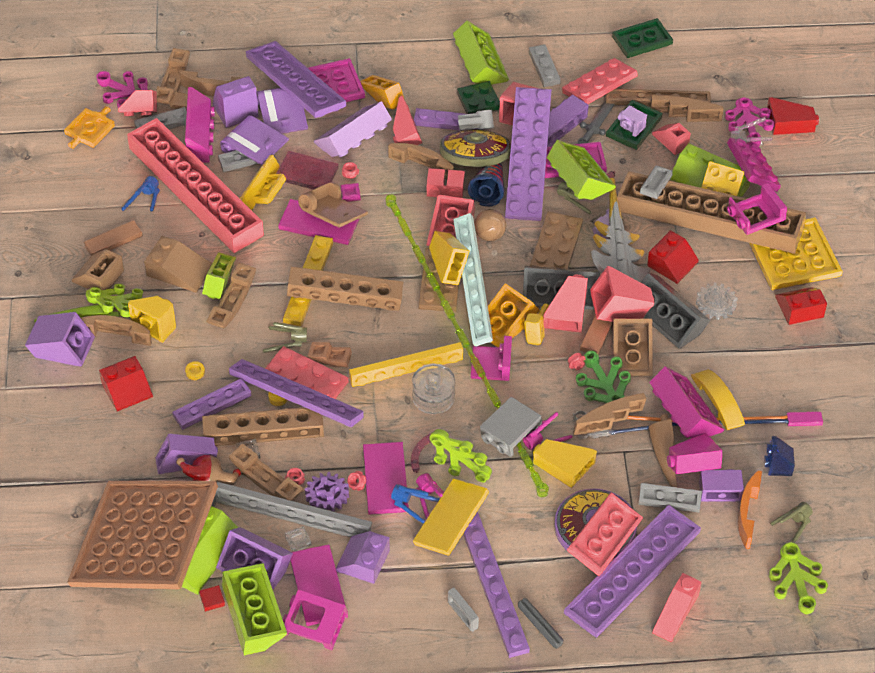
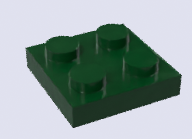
(478, 97)

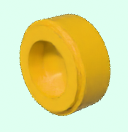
(195, 370)
(276, 400)

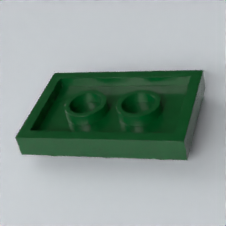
(642, 38)
(625, 137)

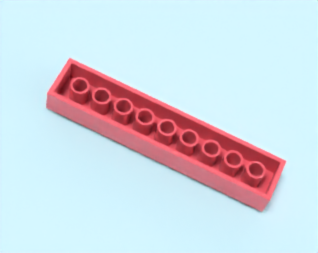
(195, 185)

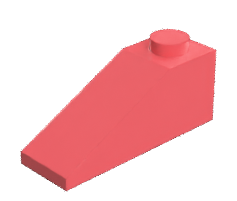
(404, 125)
(677, 607)

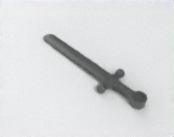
(594, 126)

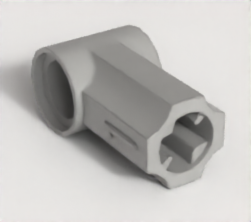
(479, 120)

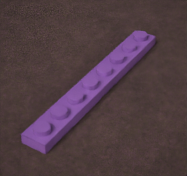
(296, 393)
(495, 589)

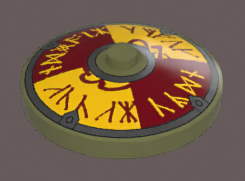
(475, 148)

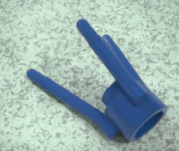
(148, 187)
(403, 494)

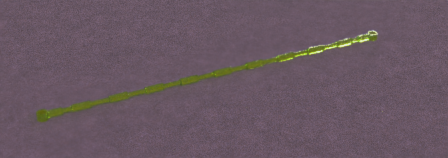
(463, 339)

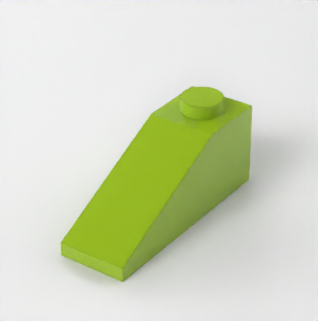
(218, 275)

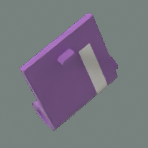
(281, 111)
(254, 140)

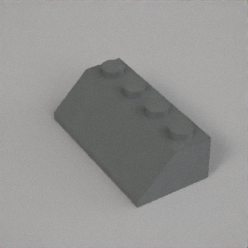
(544, 283)
(673, 313)

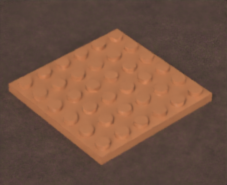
(143, 534)

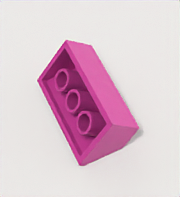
(199, 125)
(684, 404)

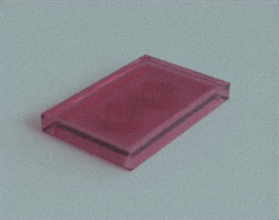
(307, 170)

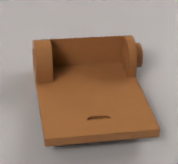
(327, 205)

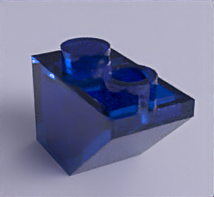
(779, 458)

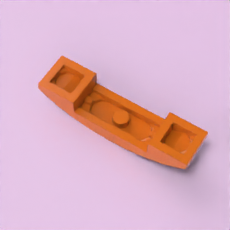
(746, 526)

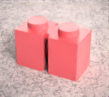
(436, 183)

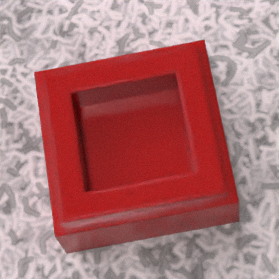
(212, 598)

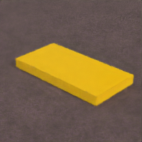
(451, 516)

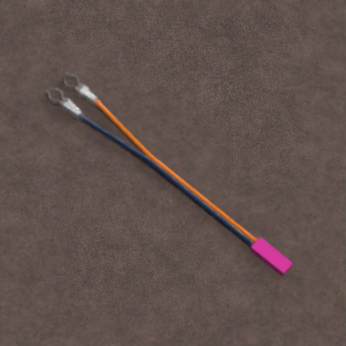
(791, 419)

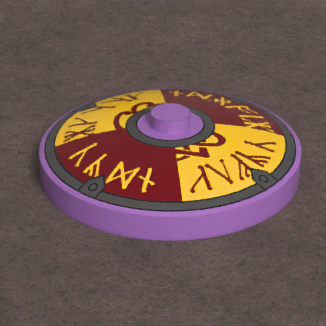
(577, 511)

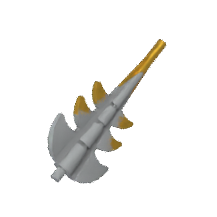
(617, 246)

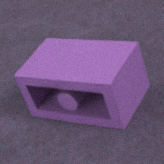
(721, 485)

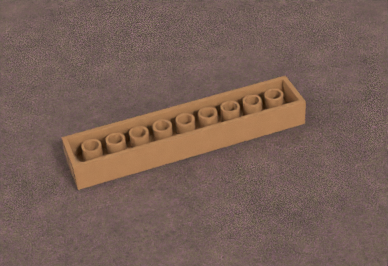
(707, 212)

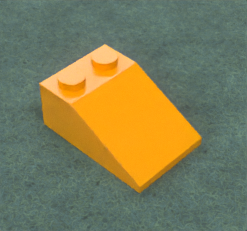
(508, 313)

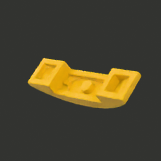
(721, 397)

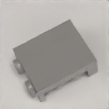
(509, 426)

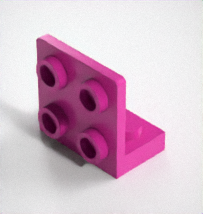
(494, 360)

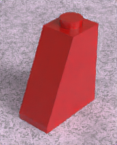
(791, 117)

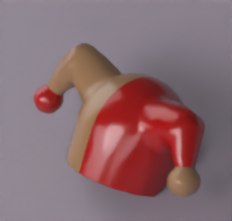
(208, 469)

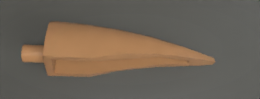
(663, 438)

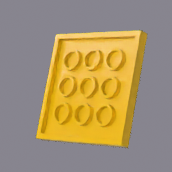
(810, 263)

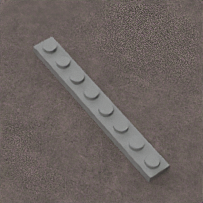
(291, 511)

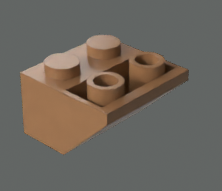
(100, 270)

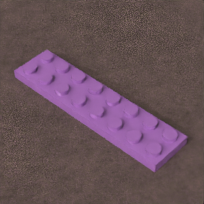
(296, 79)
(528, 154)
(632, 571)

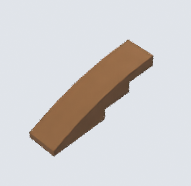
(692, 109)
(604, 416)

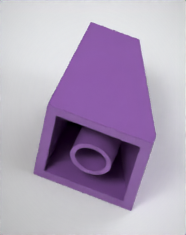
(236, 101)
(60, 338)

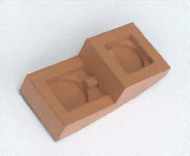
(326, 354)

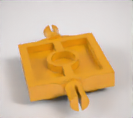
(89, 127)

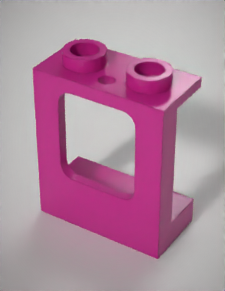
(767, 201)
(329, 626)

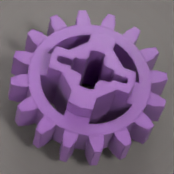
(327, 492)

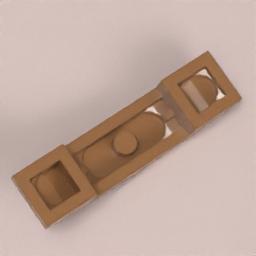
(171, 82)
(203, 85)
(419, 154)
(233, 297)
(118, 326)
(263, 476)

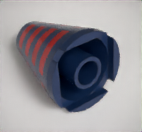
(487, 185)

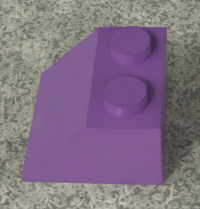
(364, 556)

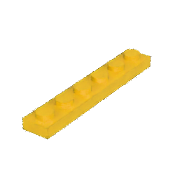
(315, 260)
(405, 364)

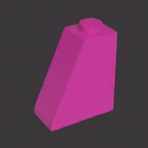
(695, 455)

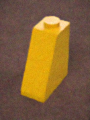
(448, 256)
(564, 460)

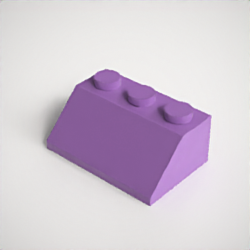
(248, 549)

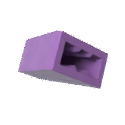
(183, 446)

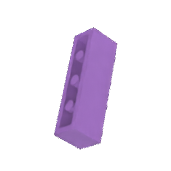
(565, 118)

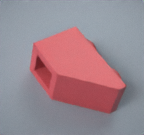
(140, 102)
(673, 137)

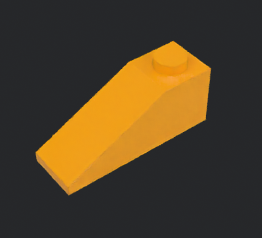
(383, 90)

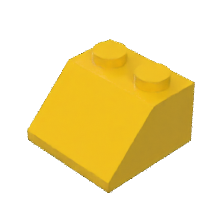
(155, 315)

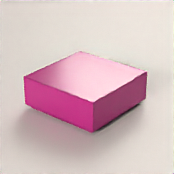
(350, 192)

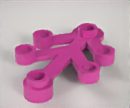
(105, 80)
(744, 106)

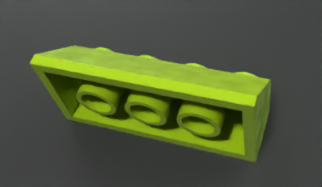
(479, 54)
(693, 164)
(579, 170)
(208, 549)
(253, 608)

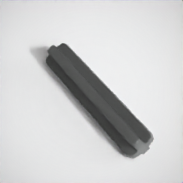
(540, 623)

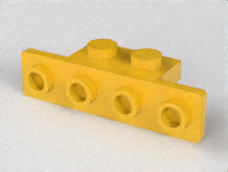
(264, 184)

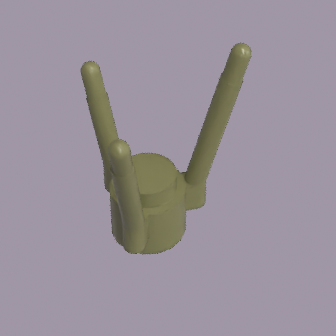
(568, 194)
(298, 334)
(799, 514)

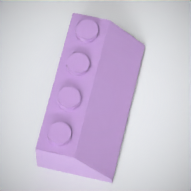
(354, 129)

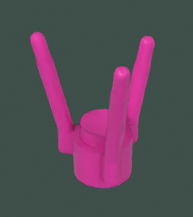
(534, 438)
(427, 484)

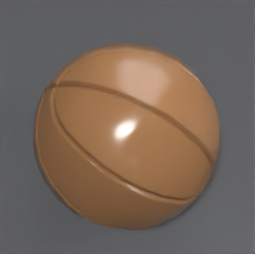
(490, 225)

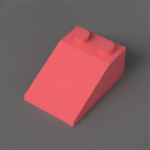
(445, 211)

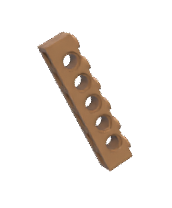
(345, 288)
(263, 426)

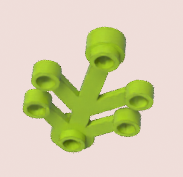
(107, 302)
(441, 440)
(798, 575)

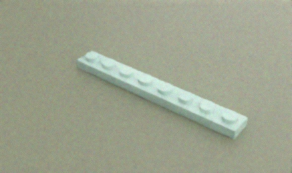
(473, 282)

